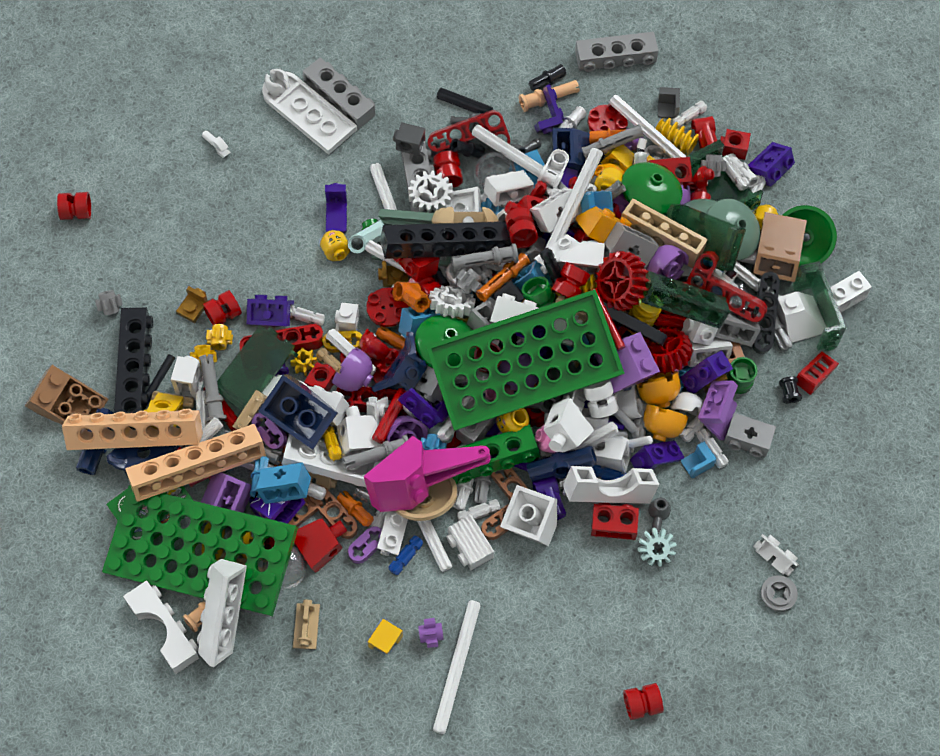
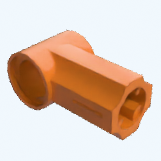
(411, 295)

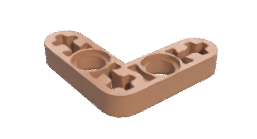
(315, 505)
(492, 520)

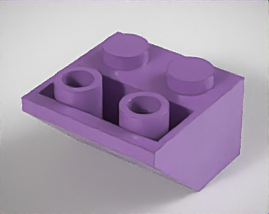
(227, 492)

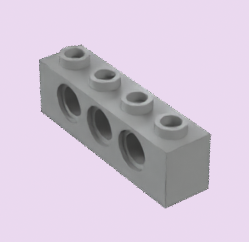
(630, 48)
(316, 76)
(412, 169)

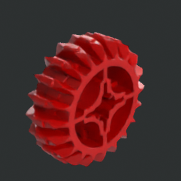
(615, 269)
(674, 352)

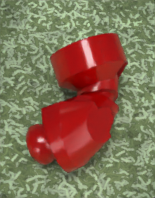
(701, 180)

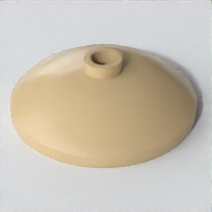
(440, 500)

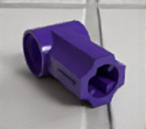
(550, 487)

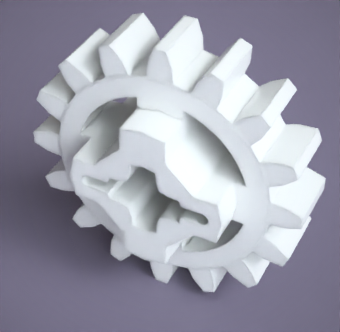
(429, 199)
(451, 301)

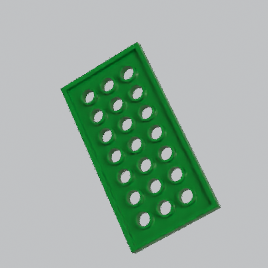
(525, 395)
(199, 513)

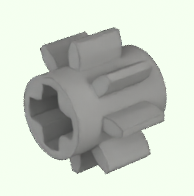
(715, 163)
(469, 281)
(108, 302)

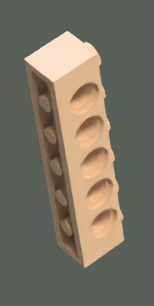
(123, 436)
(195, 462)

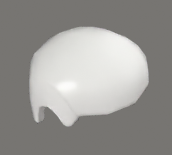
(688, 403)

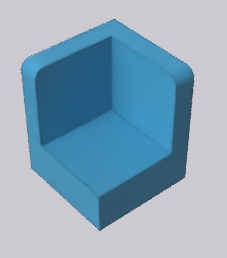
(600, 199)
(699, 461)

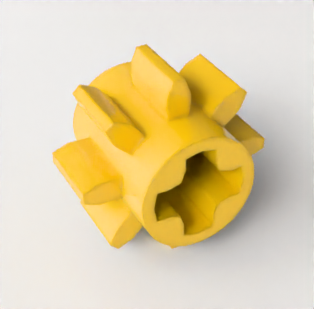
(219, 337)
(203, 350)
(303, 367)

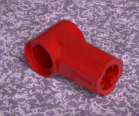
(706, 129)

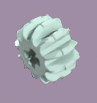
(665, 546)

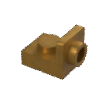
(391, 275)
(192, 307)

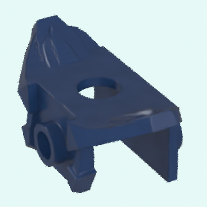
(405, 370)
(126, 457)

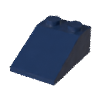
(298, 410)

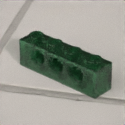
(685, 300)

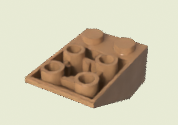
(779, 246)
(62, 395)

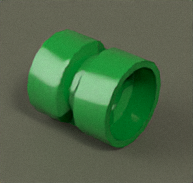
(538, 291)
(743, 374)

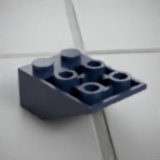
(572, 141)

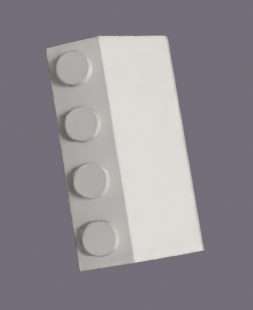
(221, 611)

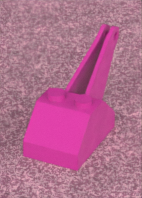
(406, 474)

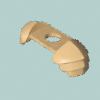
(447, 215)

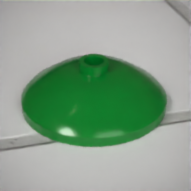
(652, 186)
(821, 232)
(437, 329)

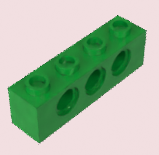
(505, 459)

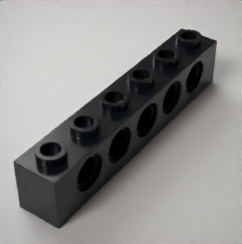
(442, 239)
(131, 320)

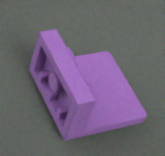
(719, 407)

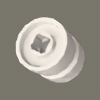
(600, 399)

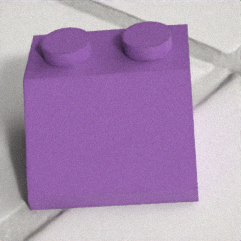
(636, 363)

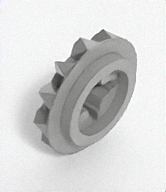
(779, 582)

